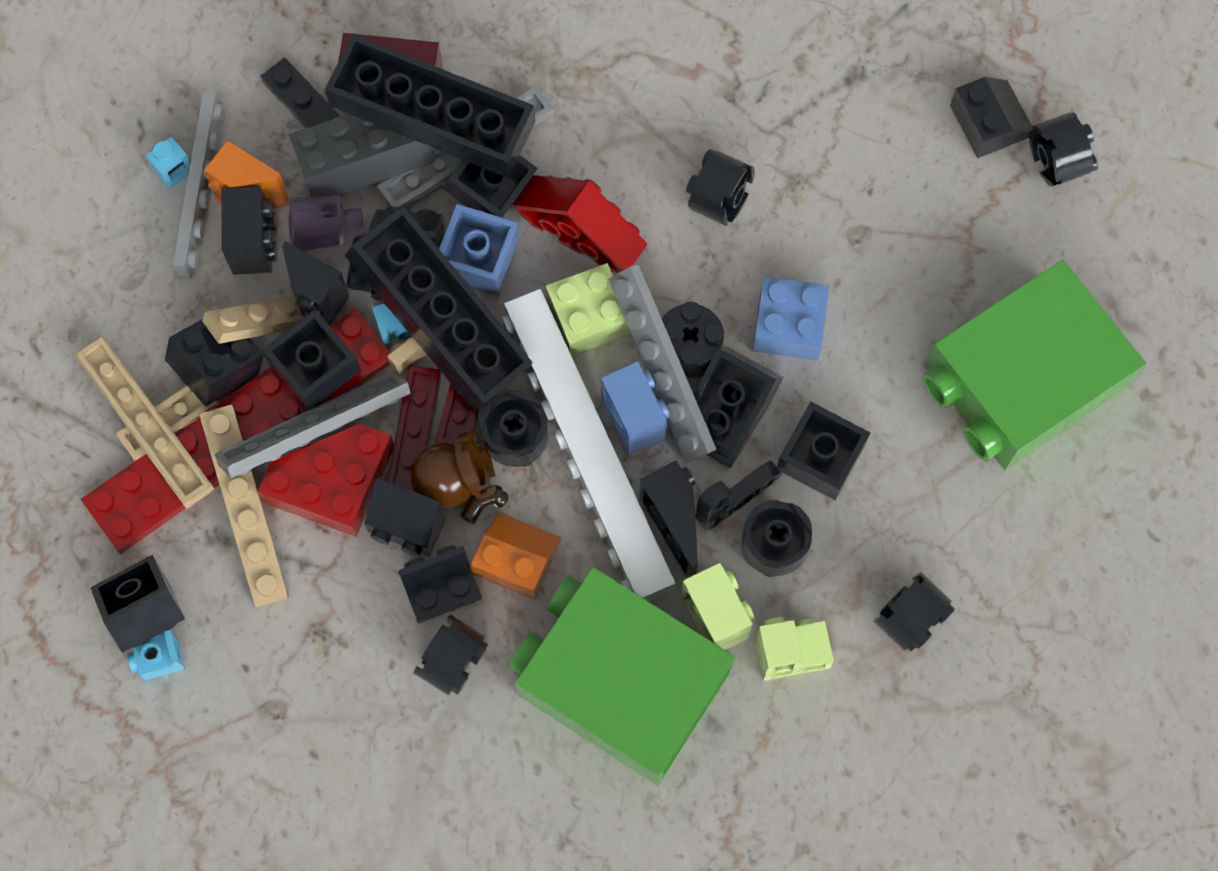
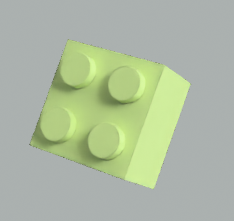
(587, 310)
(716, 606)

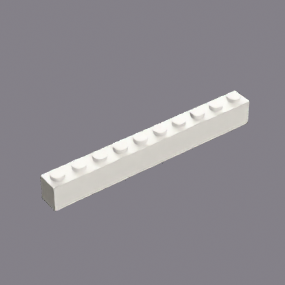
(589, 448)

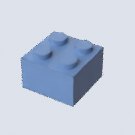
(480, 247)
(791, 318)
(634, 408)

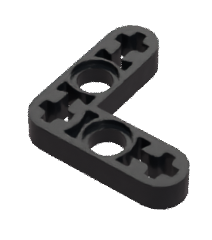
(720, 502)

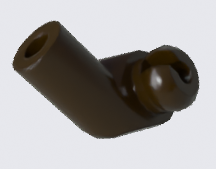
(475, 506)

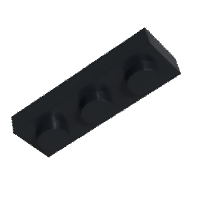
(297, 94)

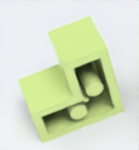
(792, 647)

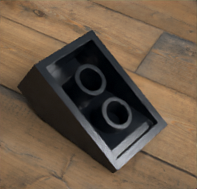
(733, 400)
(671, 505)

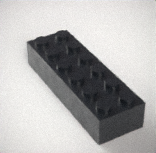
(430, 105)
(438, 308)

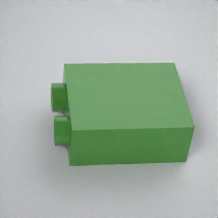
(1031, 366)
(621, 673)

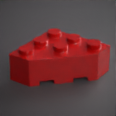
(581, 219)
(330, 478)

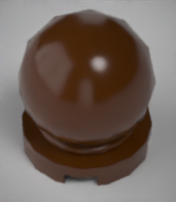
(454, 471)

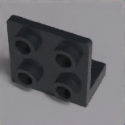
(439, 583)

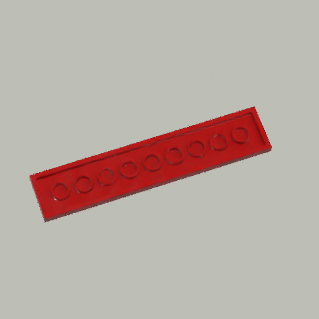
(141, 499)

